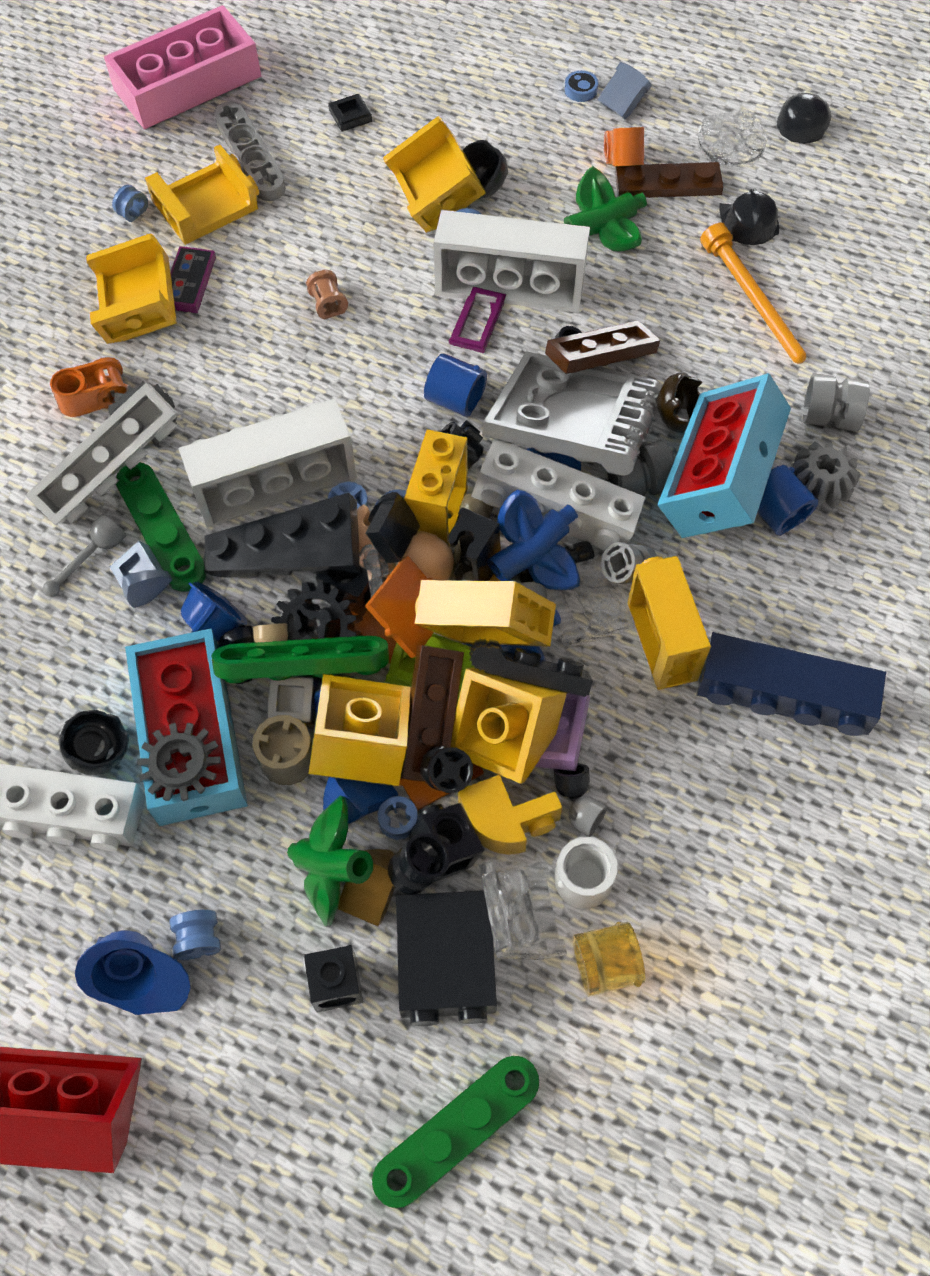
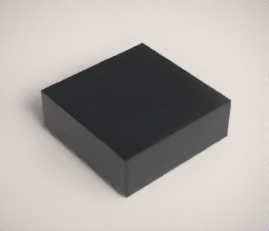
(350, 112)

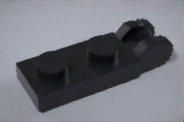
(528, 668)

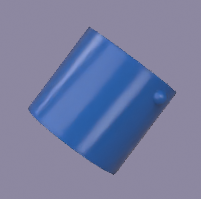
(455, 384)
(785, 501)

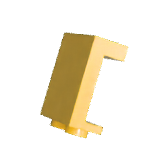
(434, 173)
(205, 198)
(132, 289)

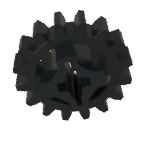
(302, 613)

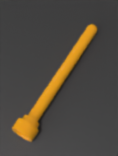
(718, 240)

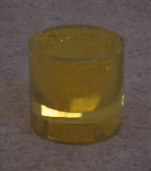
(609, 959)

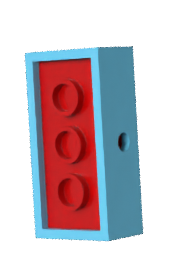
(725, 457)
(177, 685)

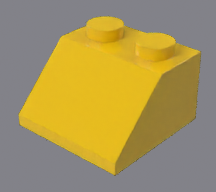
(505, 723)
(360, 730)

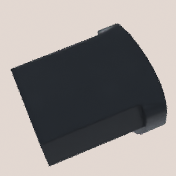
(392, 527)

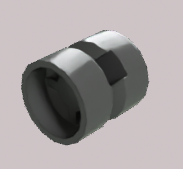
(649, 471)

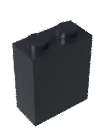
(445, 957)

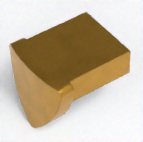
(370, 899)

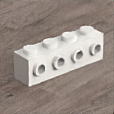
(102, 454)
(603, 509)
(69, 807)

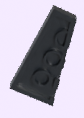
(301, 539)

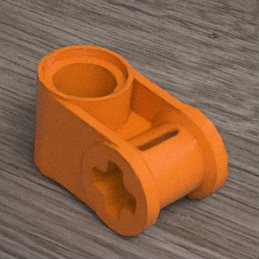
(624, 146)
(86, 387)

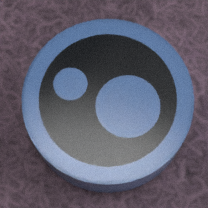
(581, 86)

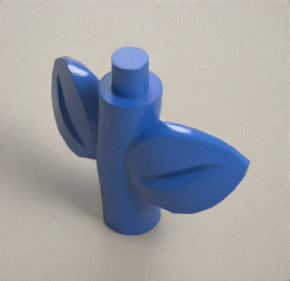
(535, 543)

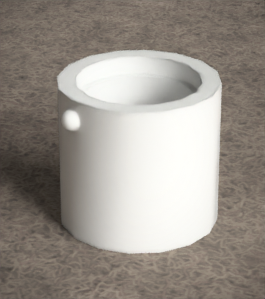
(585, 872)

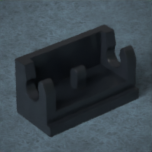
(478, 543)

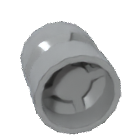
(822, 398)

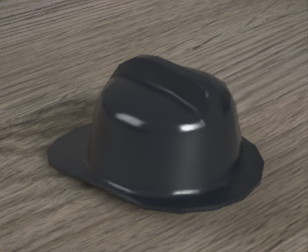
(751, 218)

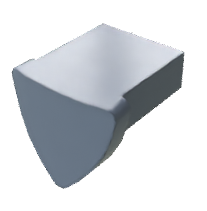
(624, 90)
(140, 575)

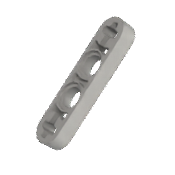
(249, 151)

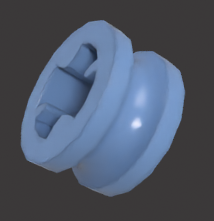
(129, 202)
(385, 822)

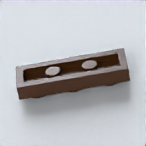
(670, 179)
(602, 347)
(431, 705)

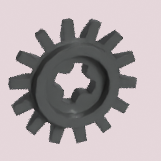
(161, 756)

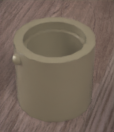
(283, 749)

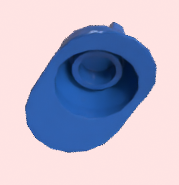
(209, 609)
(132, 974)

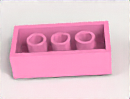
(183, 66)

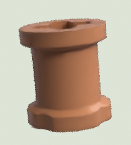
(326, 294)

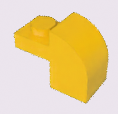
(502, 825)

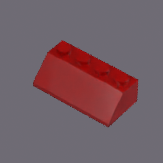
(65, 1108)

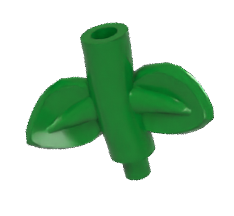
(607, 214)
(327, 861)

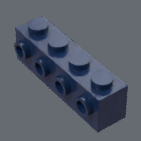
(792, 685)

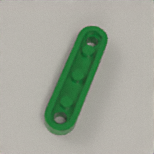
(160, 525)
(300, 657)
(455, 1132)

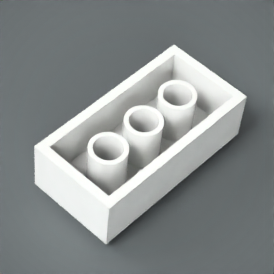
(526, 259)
(269, 462)

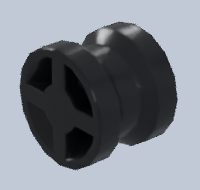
(455, 769)

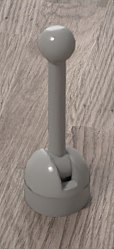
(104, 535)
(582, 812)

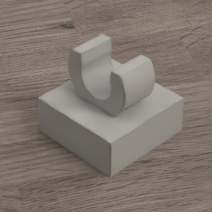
(292, 698)

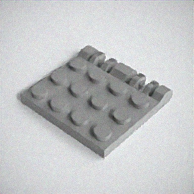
(581, 414)

